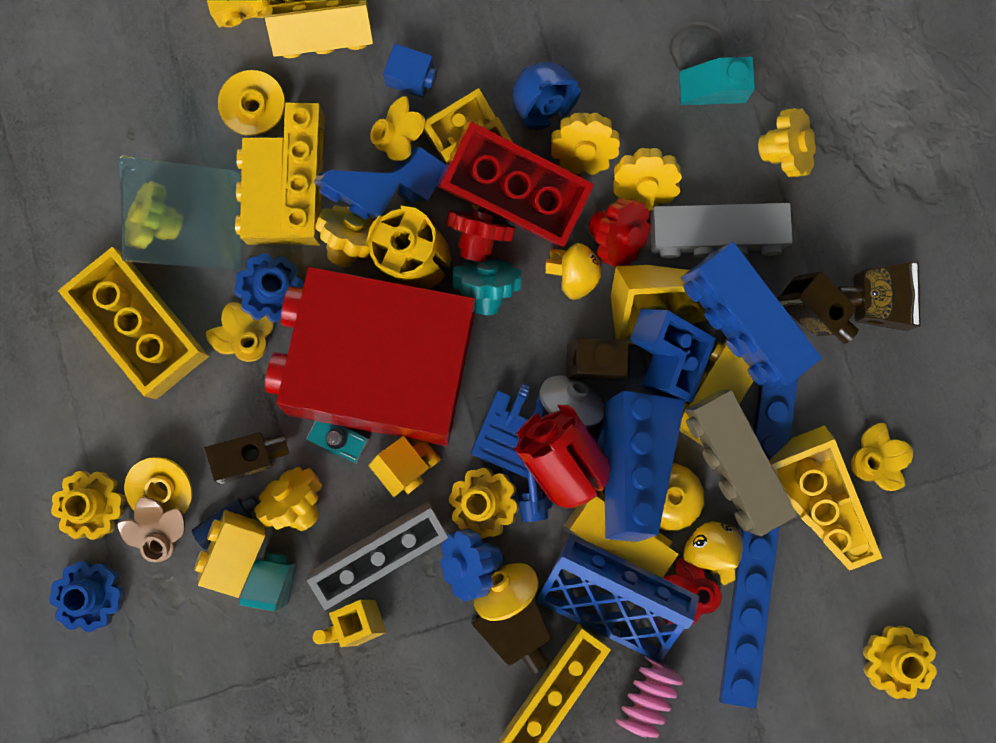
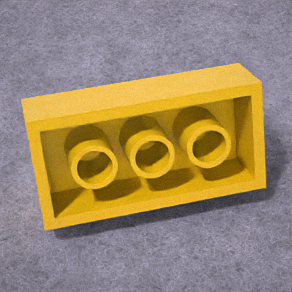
(133, 324)

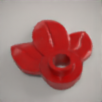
(694, 580)

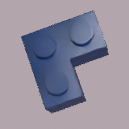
(677, 350)

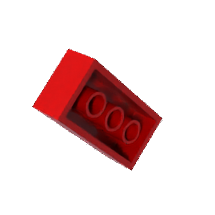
(514, 184)

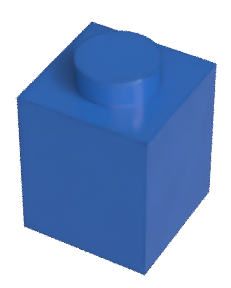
(410, 71)

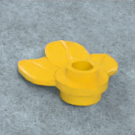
(397, 130)
(237, 330)
(886, 456)

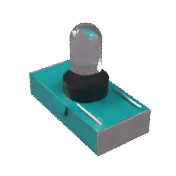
(338, 440)

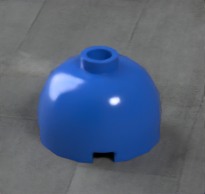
(543, 92)

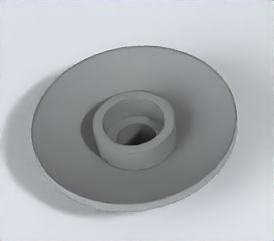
(574, 393)

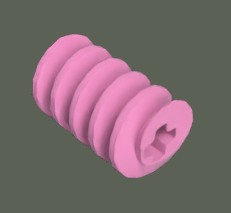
(651, 699)

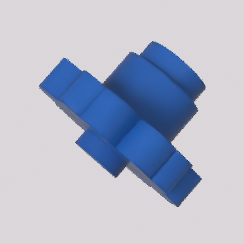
(265, 285)
(469, 564)
(86, 596)

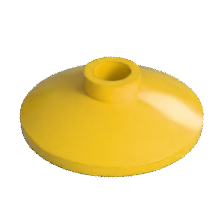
(241, 92)
(144, 481)
(511, 592)

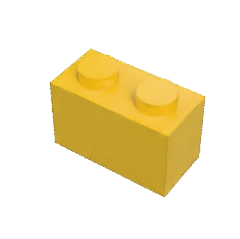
(230, 554)

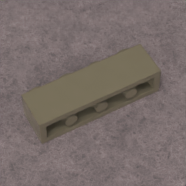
(740, 463)

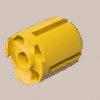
(421, 245)

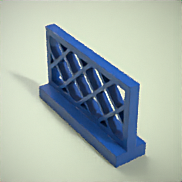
(626, 583)

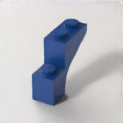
(371, 191)

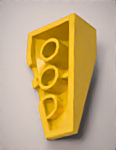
(650, 288)
(825, 496)

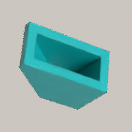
(717, 82)
(269, 583)

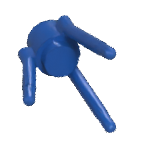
(533, 505)

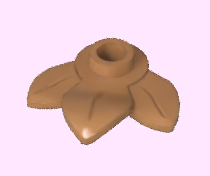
(153, 524)

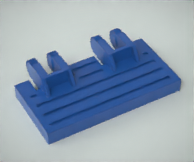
(499, 432)

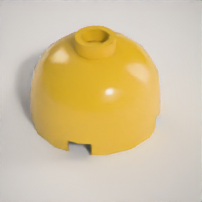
(683, 499)

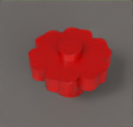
(620, 231)
(478, 232)

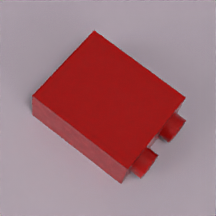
(372, 355)

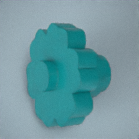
(487, 283)

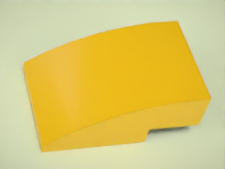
(446, 126)

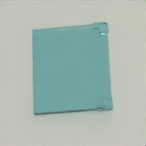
(178, 214)

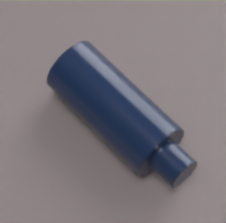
(238, 506)

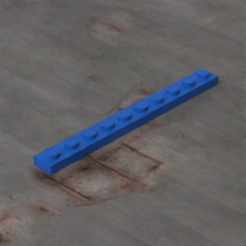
(756, 568)

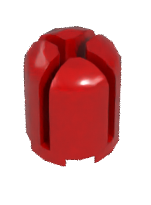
(563, 457)

